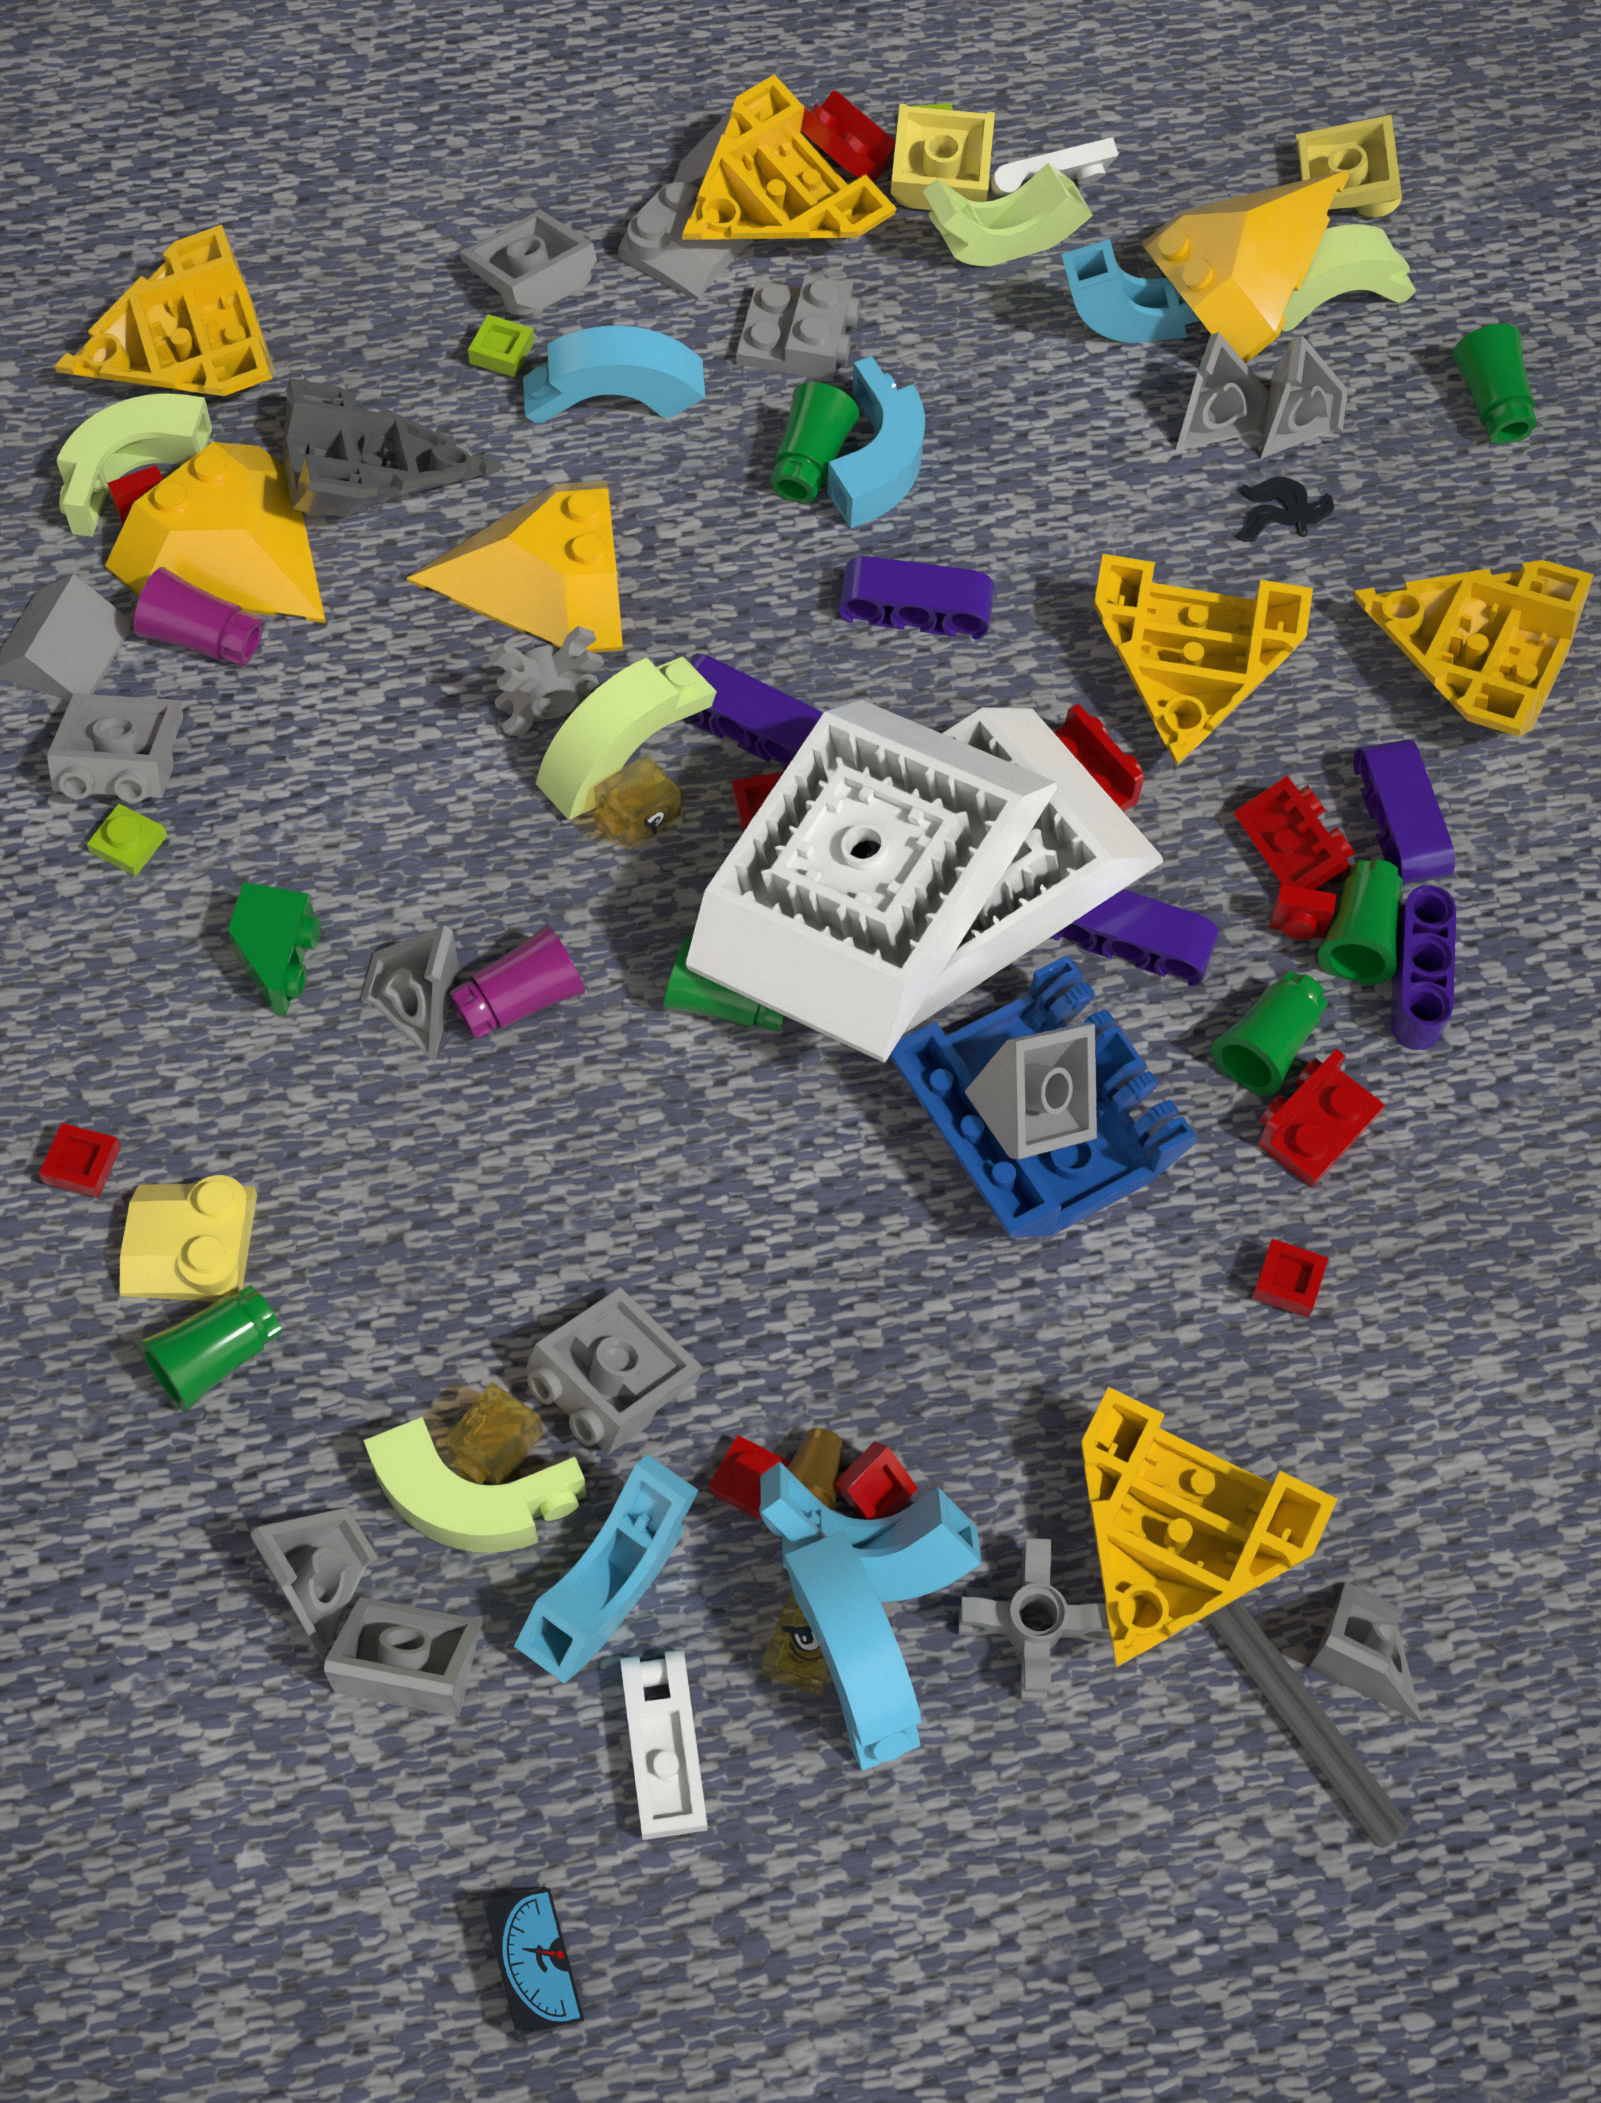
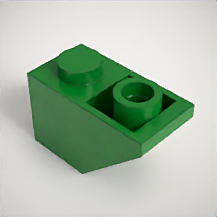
(270, 940)

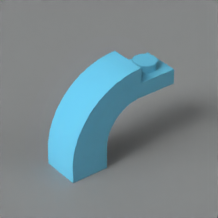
(1121, 304)
(615, 362)
(884, 470)
(901, 1553)
(612, 1575)
(858, 1649)

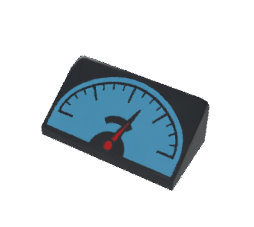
(533, 1963)

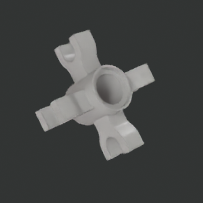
(545, 679)
(988, 1616)

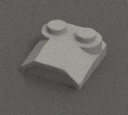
(656, 244)
(533, 263)

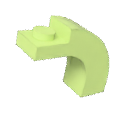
(1009, 227)
(1349, 261)
(123, 438)
(614, 724)
(465, 1512)

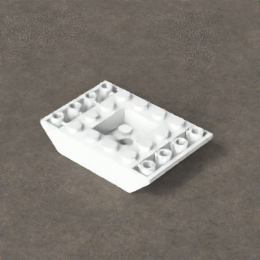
(1066, 866)
(853, 937)

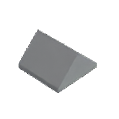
(64, 640)
(1040, 1091)
(404, 1656)

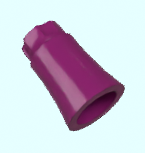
(195, 619)
(518, 984)

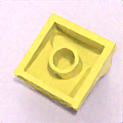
(941, 146)
(1366, 153)
(187, 1240)

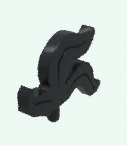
(1294, 499)

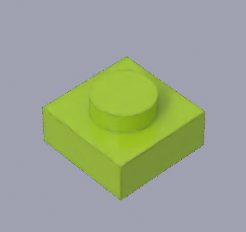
(501, 345)
(127, 839)

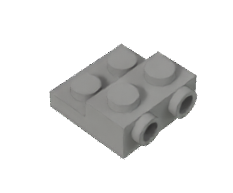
(799, 327)
(115, 747)
(610, 1371)

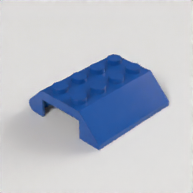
(1065, 1184)

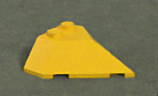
(775, 183)
(1246, 257)
(182, 326)
(225, 529)
(540, 568)
(1487, 637)
(1195, 649)
(1183, 1525)

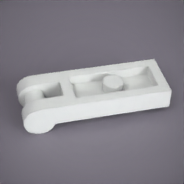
(1082, 162)
(664, 1747)

